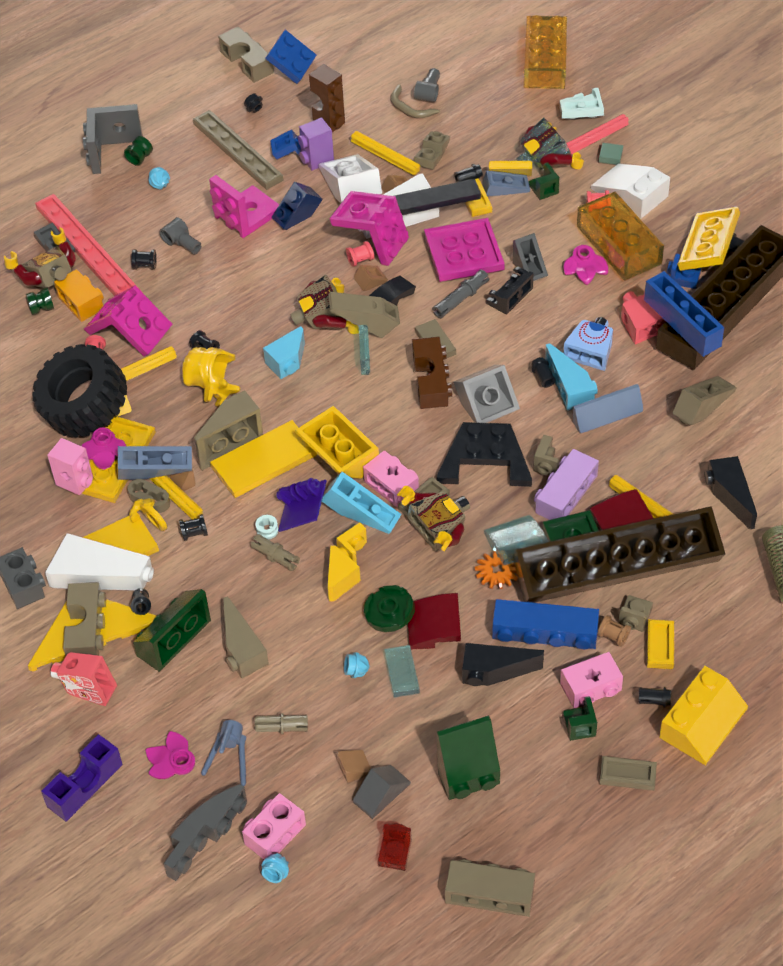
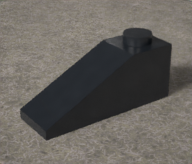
(731, 488)
(495, 664)

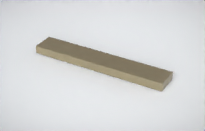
(238, 149)

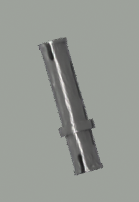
(467, 288)

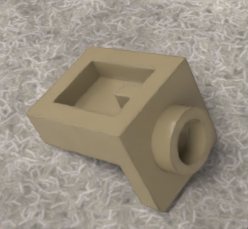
(544, 457)
(635, 613)

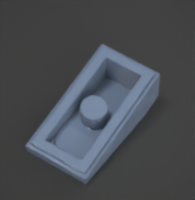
(504, 183)

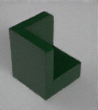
(547, 184)
(581, 721)

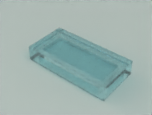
(364, 349)
(402, 671)

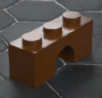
(329, 88)
(429, 357)

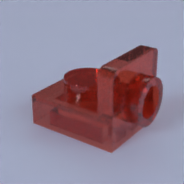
(395, 846)

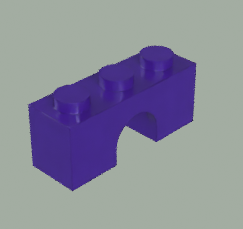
(68, 794)

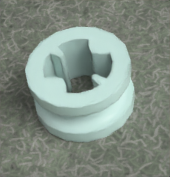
(267, 520)

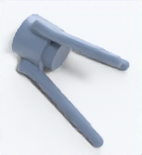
(229, 737)

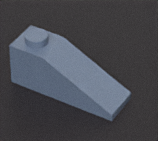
(152, 461)

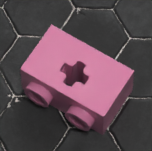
(70, 466)
(389, 476)
(593, 678)

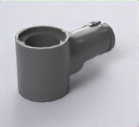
(428, 88)
(178, 233)

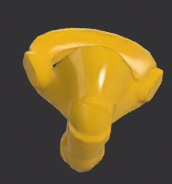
(151, 514)

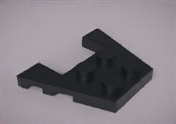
(485, 445)

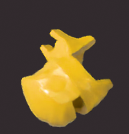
(207, 369)

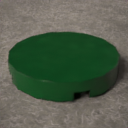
(389, 608)

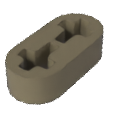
(150, 491)

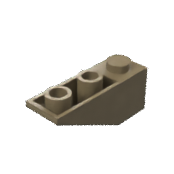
(372, 311)

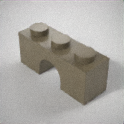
(239, 44)
(85, 603)

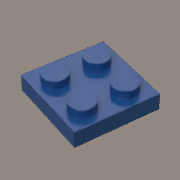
(290, 56)

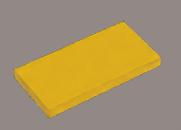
(709, 238)
(262, 459)
(106, 482)

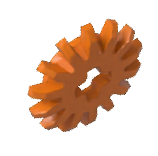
(495, 578)

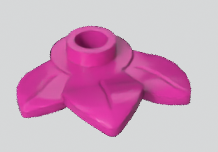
(585, 266)
(103, 447)
(167, 757)

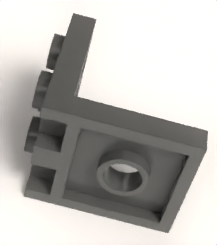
(102, 131)

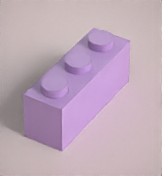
(566, 485)

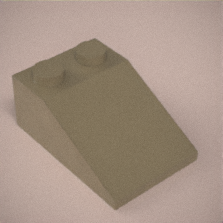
(229, 427)

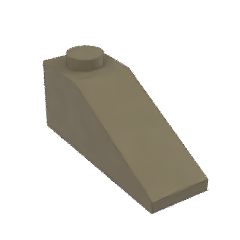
(702, 399)
(244, 648)

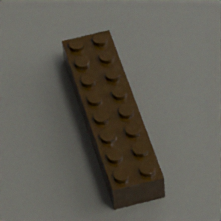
(731, 291)
(618, 555)

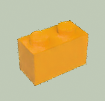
(79, 295)

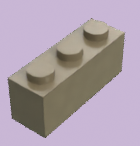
(490, 887)

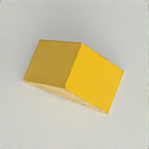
(342, 573)

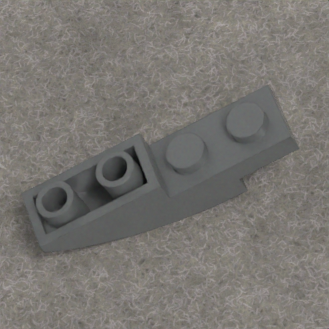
(207, 821)

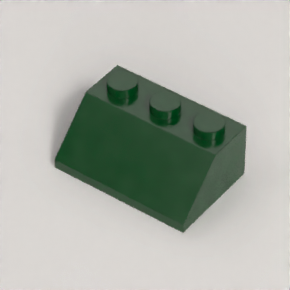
(173, 629)

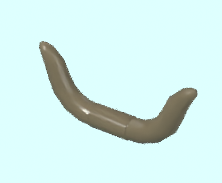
(407, 109)

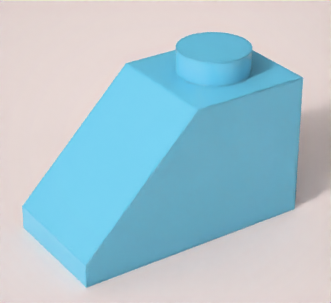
(286, 353)

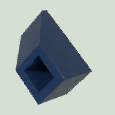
(296, 206)

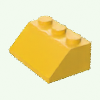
(338, 442)
(703, 716)

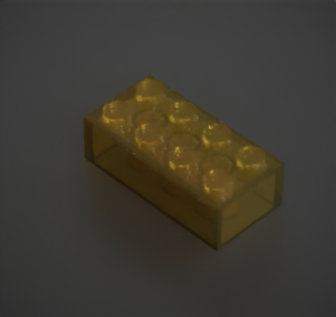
(545, 52)
(620, 235)

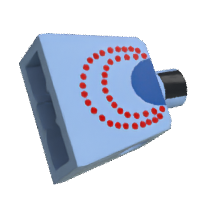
(590, 343)

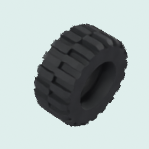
(64, 375)

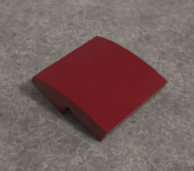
(621, 510)
(435, 621)

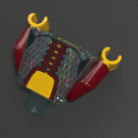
(545, 145)

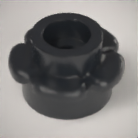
(253, 103)

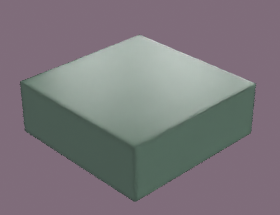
(611, 153)

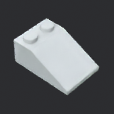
(349, 175)
(638, 186)

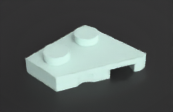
(582, 106)

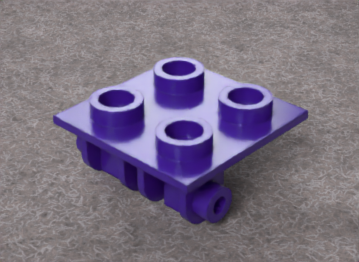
(301, 502)

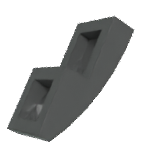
(45, 239)

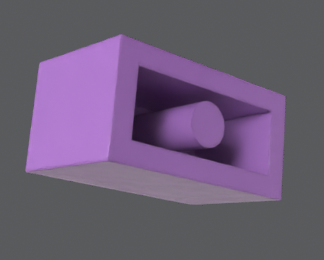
(315, 143)

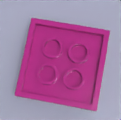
(463, 249)

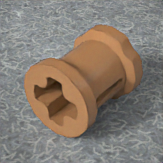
(614, 631)

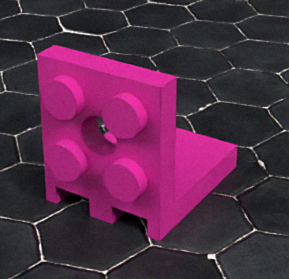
(233, 206)
(379, 216)
(124, 314)

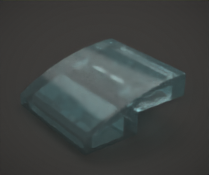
(514, 535)

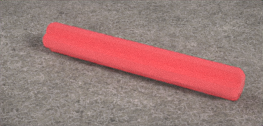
(597, 133)

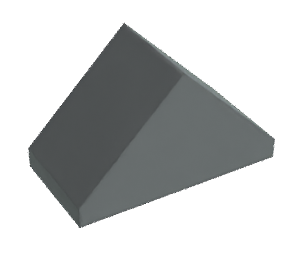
(528, 256)
(380, 789)

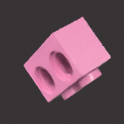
(279, 831)

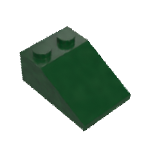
(468, 758)

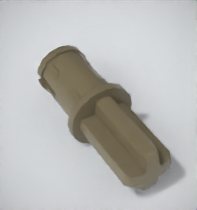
(281, 723)

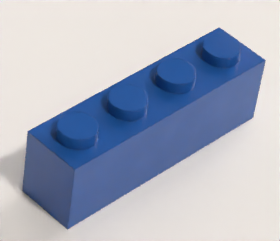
(684, 313)
(545, 624)

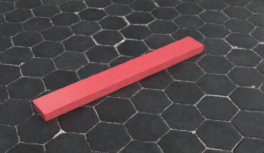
(85, 245)

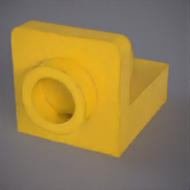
(352, 541)

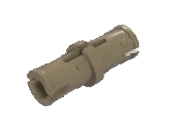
(275, 552)

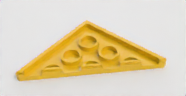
(119, 622)

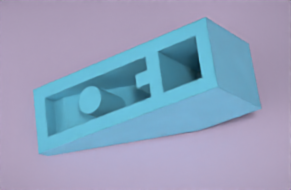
(571, 379)
(359, 504)

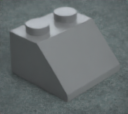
(487, 394)

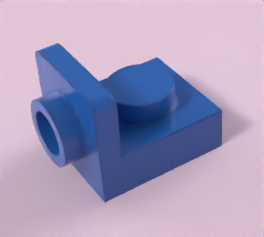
(285, 144)
(685, 278)

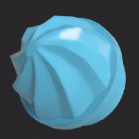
(158, 178)
(356, 665)
(275, 868)

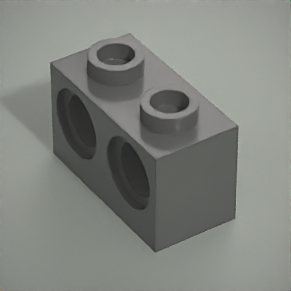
(20, 578)

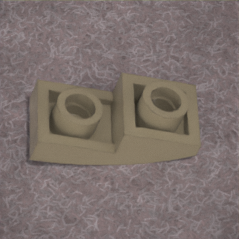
(432, 149)

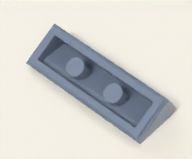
(607, 409)

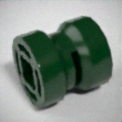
(138, 150)
(38, 301)

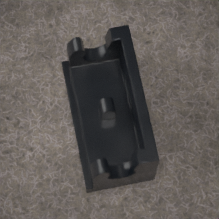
(512, 291)

